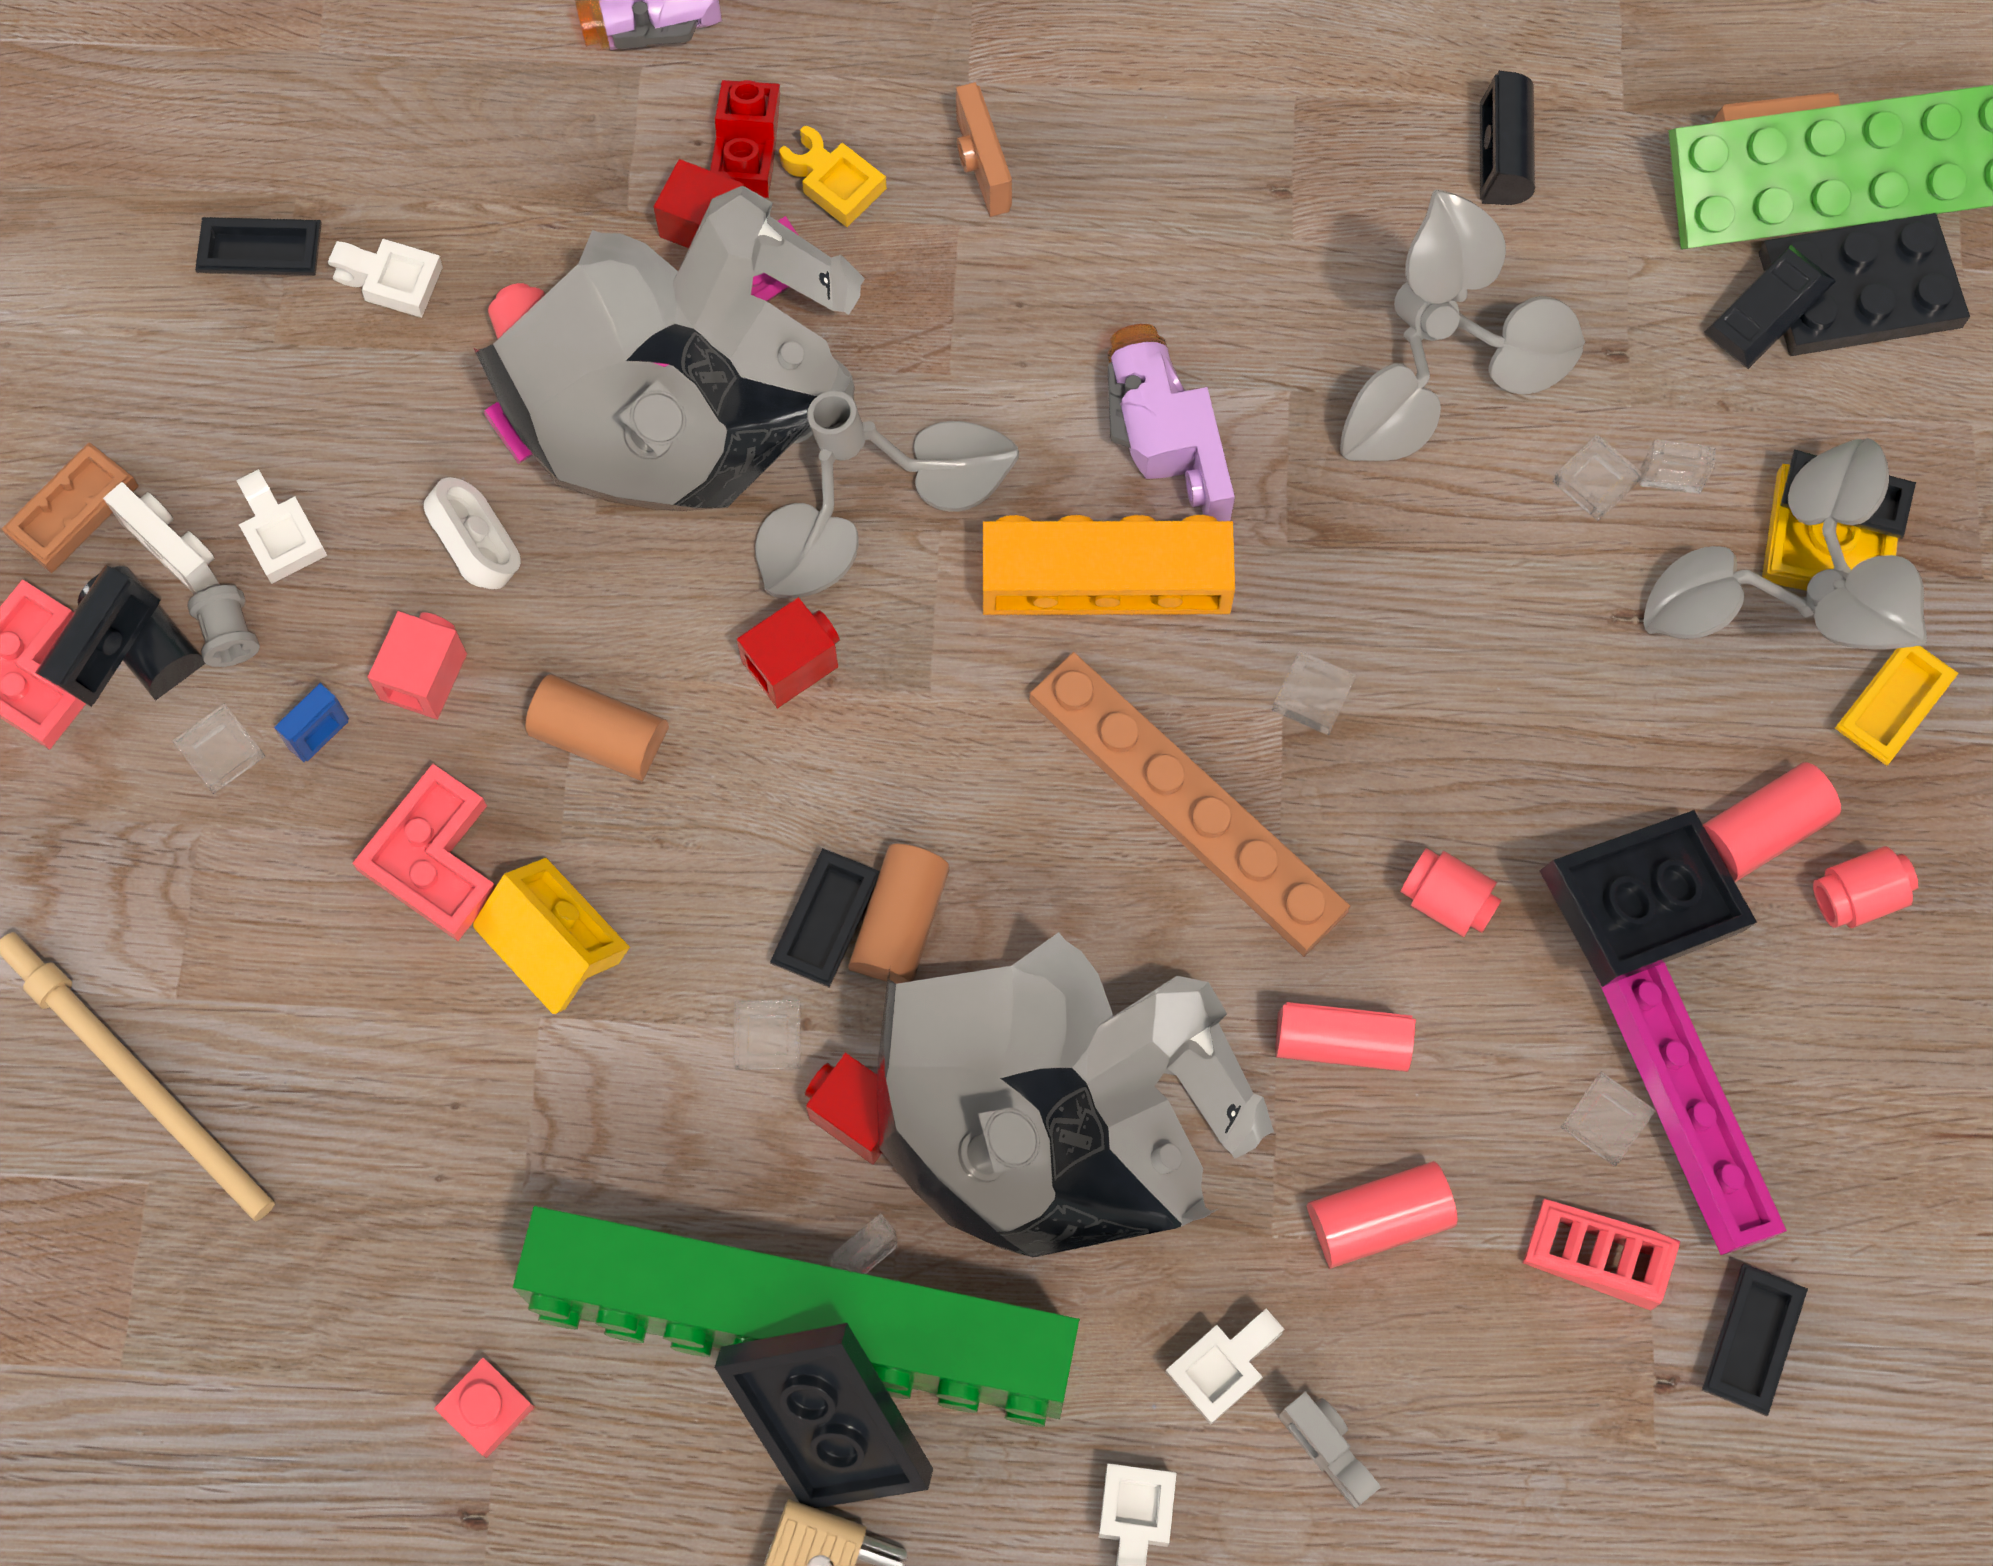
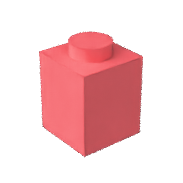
(418, 663)

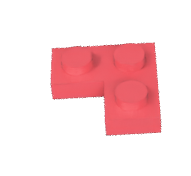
(27, 632)
(414, 857)

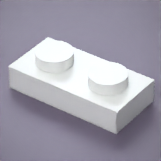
(149, 523)

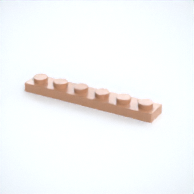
(1189, 804)

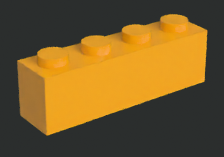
(1108, 566)

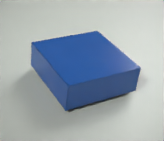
(312, 723)

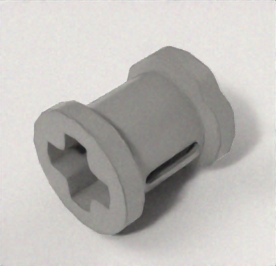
(223, 626)

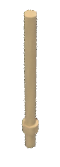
(51, 989)

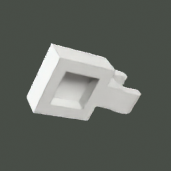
(392, 278)
(278, 533)
(1219, 1369)
(1137, 1511)

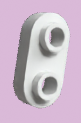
(472, 533)

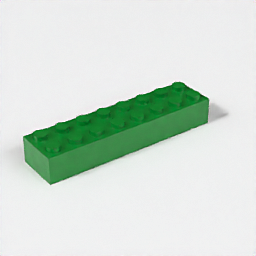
(728, 1295)

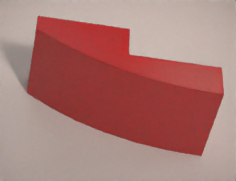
(746, 133)

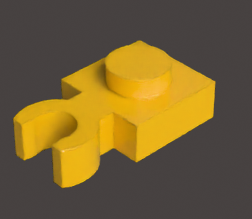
(835, 180)

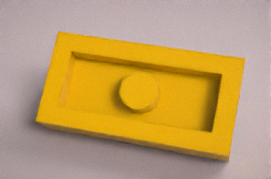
(547, 933)

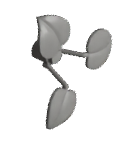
(1451, 253)
(810, 550)
(1861, 608)

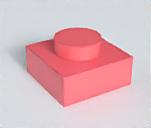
(484, 1407)

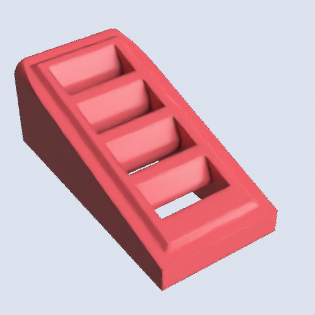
(1608, 1230)

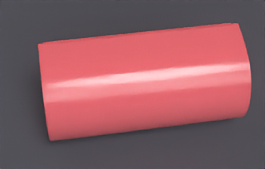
(1773, 819)
(1345, 1036)
(1383, 1214)

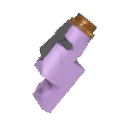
(643, 22)
(1164, 425)

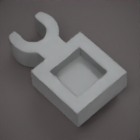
(1320, 1434)

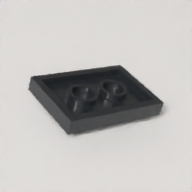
(1888, 284)
(1647, 897)
(824, 1416)

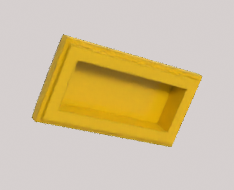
(1896, 702)

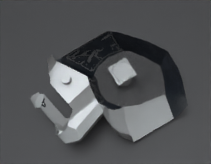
(738, 377)
(1039, 1109)

